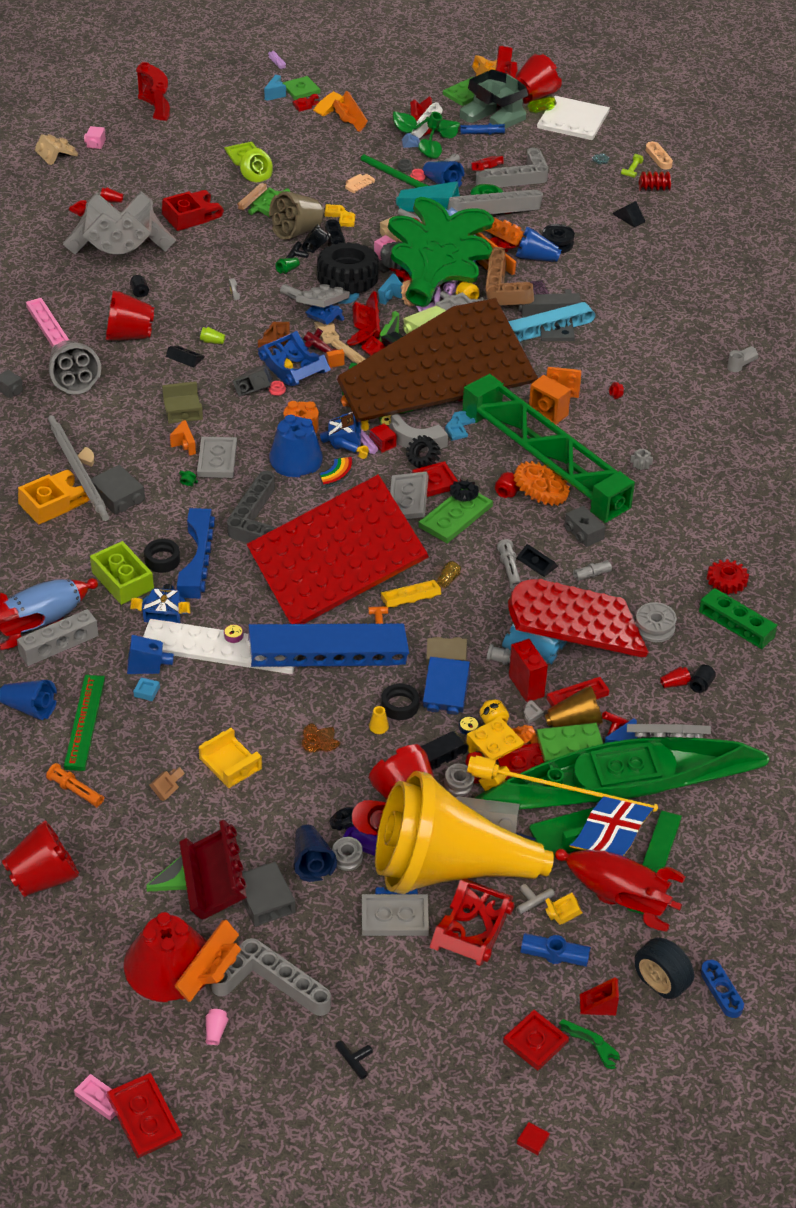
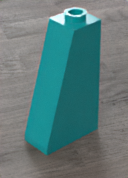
(439, 193)

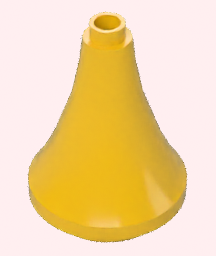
(437, 839)

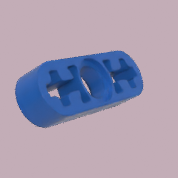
(722, 979)

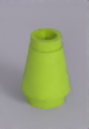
(210, 335)

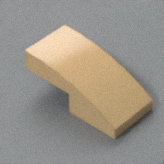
(329, 332)

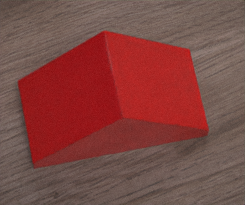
(601, 999)

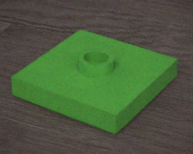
(301, 87)

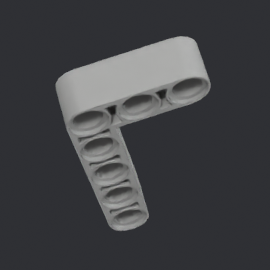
(533, 173)
(256, 957)

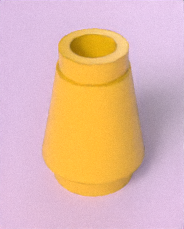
(379, 722)

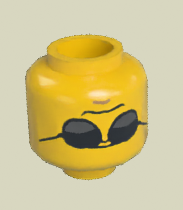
(492, 710)

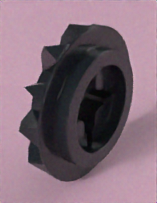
(464, 495)
(342, 819)

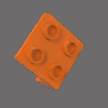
(568, 377)

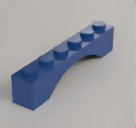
(190, 579)

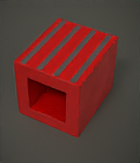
(383, 437)

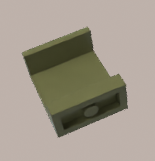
(182, 402)

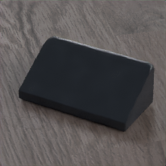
(184, 355)
(536, 560)

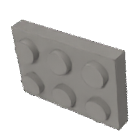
(323, 296)
(217, 457)
(410, 493)
(395, 915)

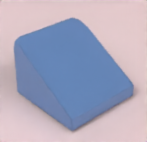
(410, 140)

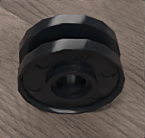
(560, 236)

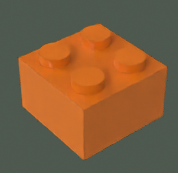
(550, 399)

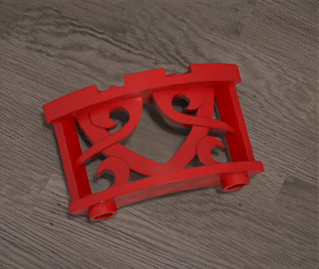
(156, 87)
(473, 945)

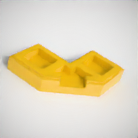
(346, 218)

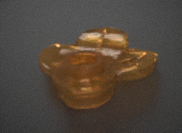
(321, 738)

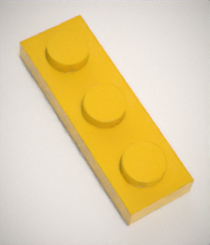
(411, 593)

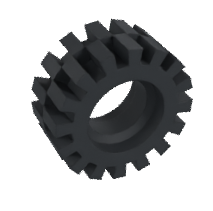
(415, 448)

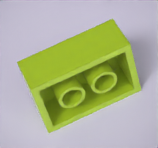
(121, 572)

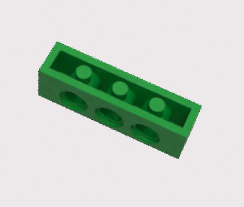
(738, 618)

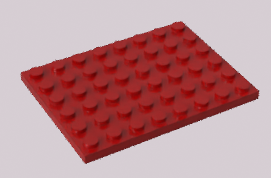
(337, 551)

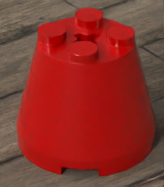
(539, 77)
(128, 318)
(399, 768)
(40, 861)

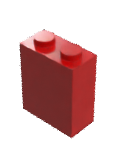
(528, 670)

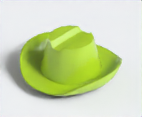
(256, 165)

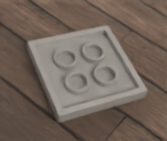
(668, 730)

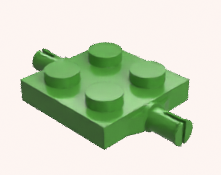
(263, 202)

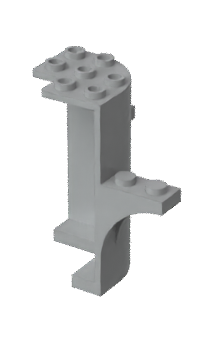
(118, 231)

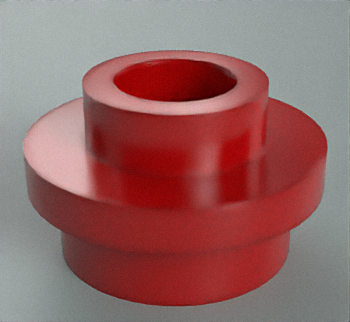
(616, 390)

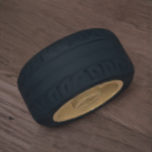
(664, 967)

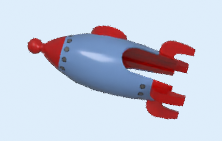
(50, 598)

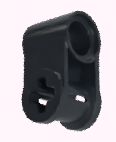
(315, 239)

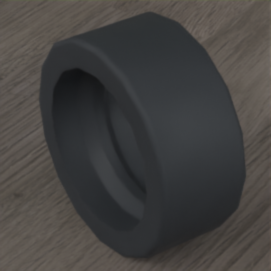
(162, 565)
(404, 690)

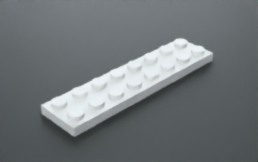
(205, 644)

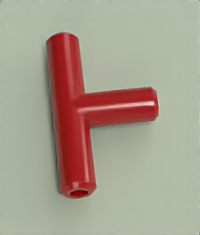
(616, 721)

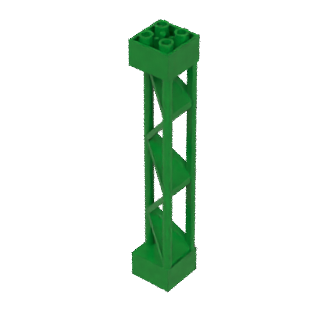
(608, 489)

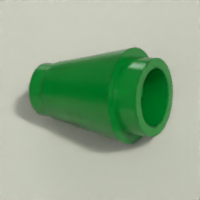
(286, 265)

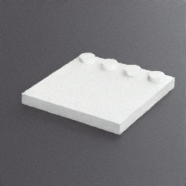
(574, 118)

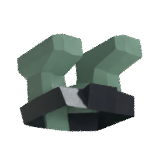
(493, 89)

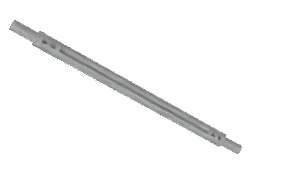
(78, 468)

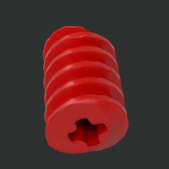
(654, 180)

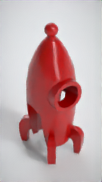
(625, 882)

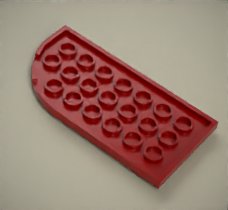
(575, 616)

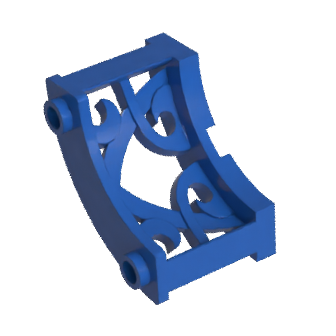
(310, 364)

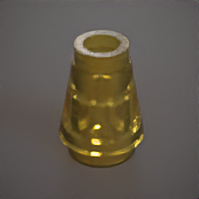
(448, 574)

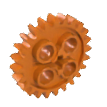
(541, 483)

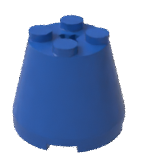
(295, 448)

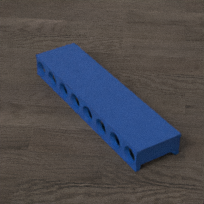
(327, 641)

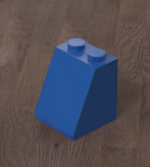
(446, 685)

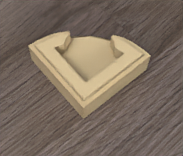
(86, 456)

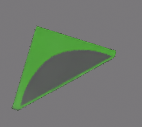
(393, 325)
(169, 879)

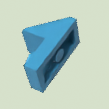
(275, 89)
(390, 288)

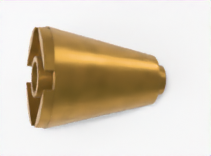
(575, 710)

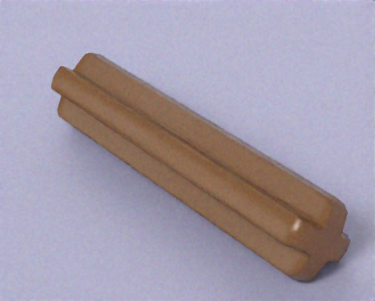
(252, 196)

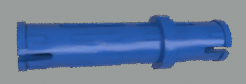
(483, 129)

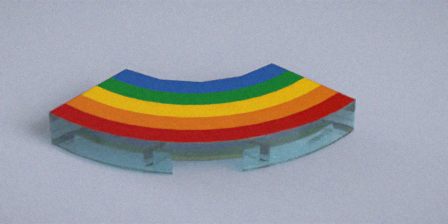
(338, 472)

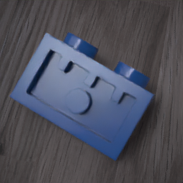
(325, 314)

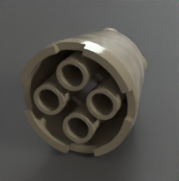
(294, 214)

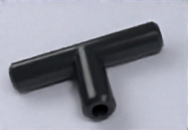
(296, 252)
(354, 1058)

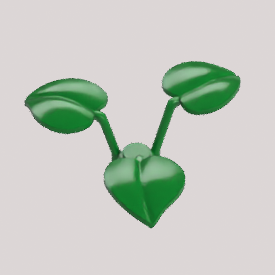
(446, 128)

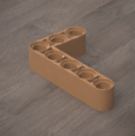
(505, 293)

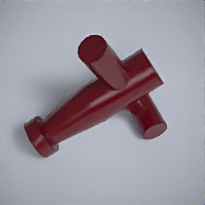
(315, 341)

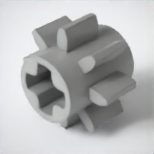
(641, 459)

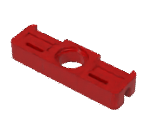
(488, 162)

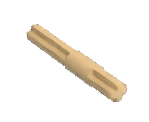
(348, 352)

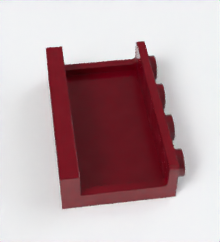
(213, 872)

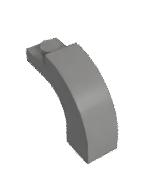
(406, 433)

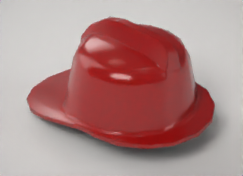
(367, 816)

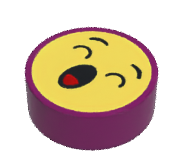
(233, 633)

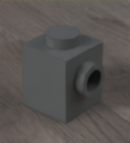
(10, 384)

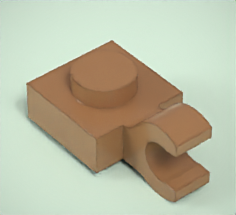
(166, 784)

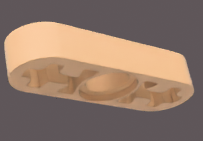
(663, 156)

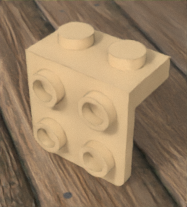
(50, 146)

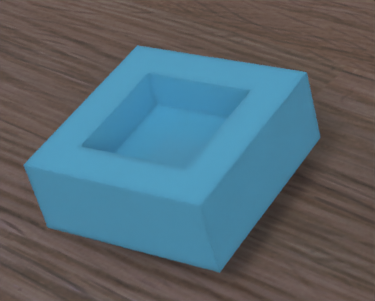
(146, 689)

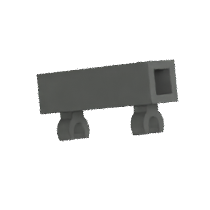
(549, 302)

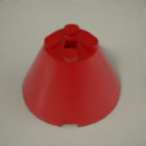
(161, 957)

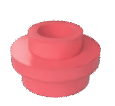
(418, 174)
(277, 388)

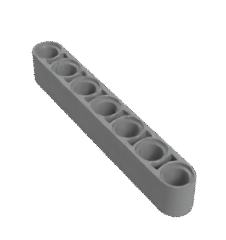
(499, 202)

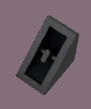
(630, 214)

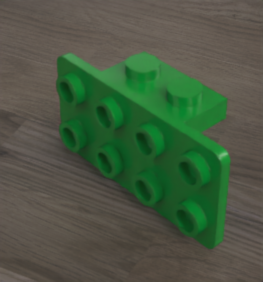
(560, 831)

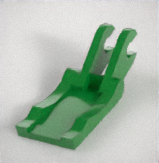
(603, 1049)

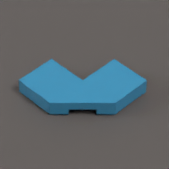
(455, 427)

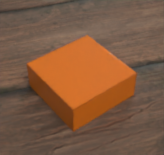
(335, 358)

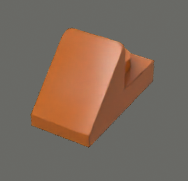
(183, 436)

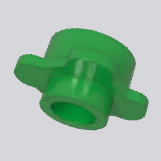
(188, 478)

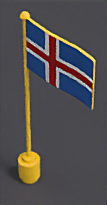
(610, 824)

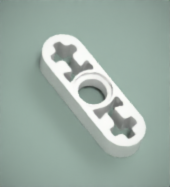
(422, 129)

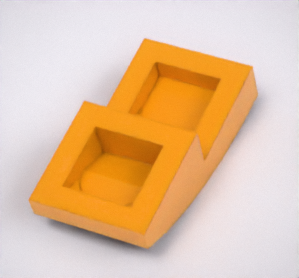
(325, 105)

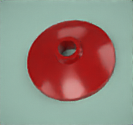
(502, 243)
(362, 336)

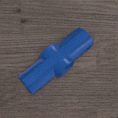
(555, 949)

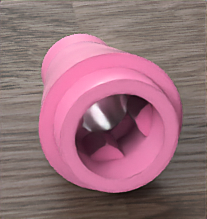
(215, 1024)

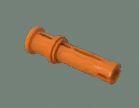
(68, 781)

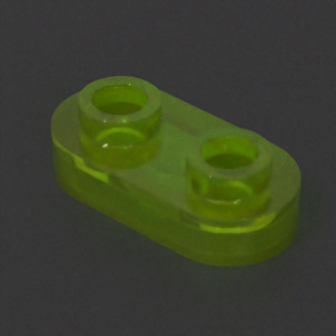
(542, 104)

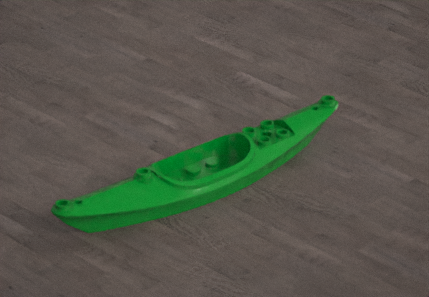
(629, 770)

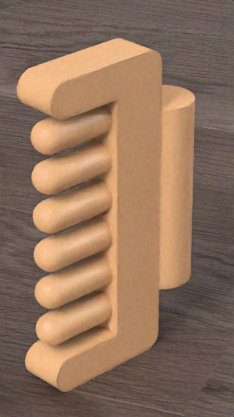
(358, 182)

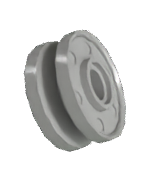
(656, 622)

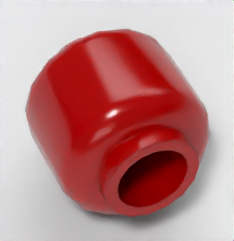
(506, 486)

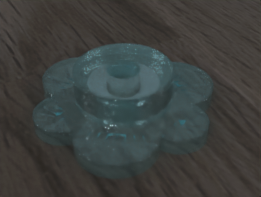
(600, 158)

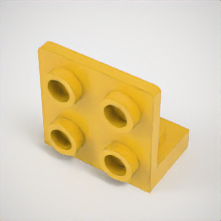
(494, 739)

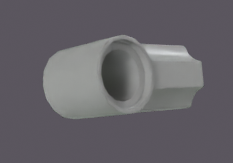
(740, 358)

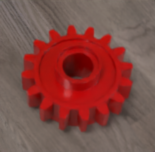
(727, 576)

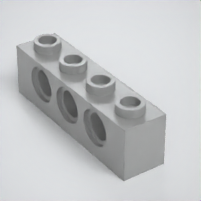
(57, 637)

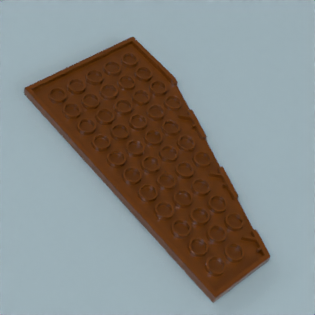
(438, 362)

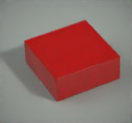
(533, 1138)

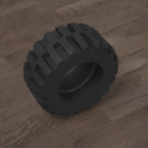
(348, 267)

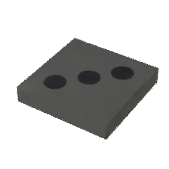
(559, 334)

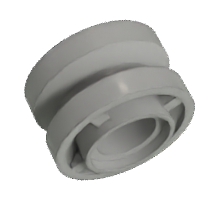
(455, 773)
(348, 845)

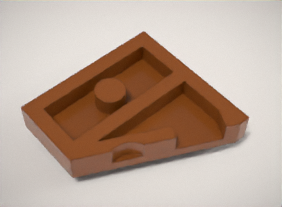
(276, 331)

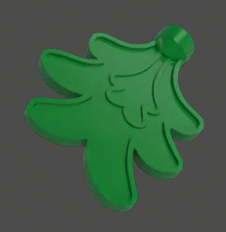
(440, 247)

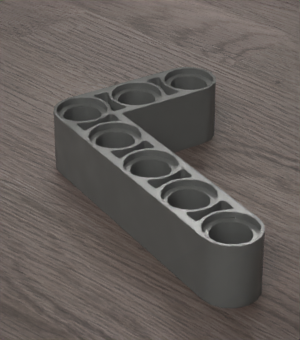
(241, 521)

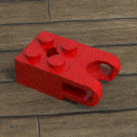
(190, 209)

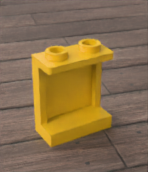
(229, 758)

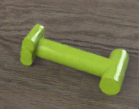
(630, 172)

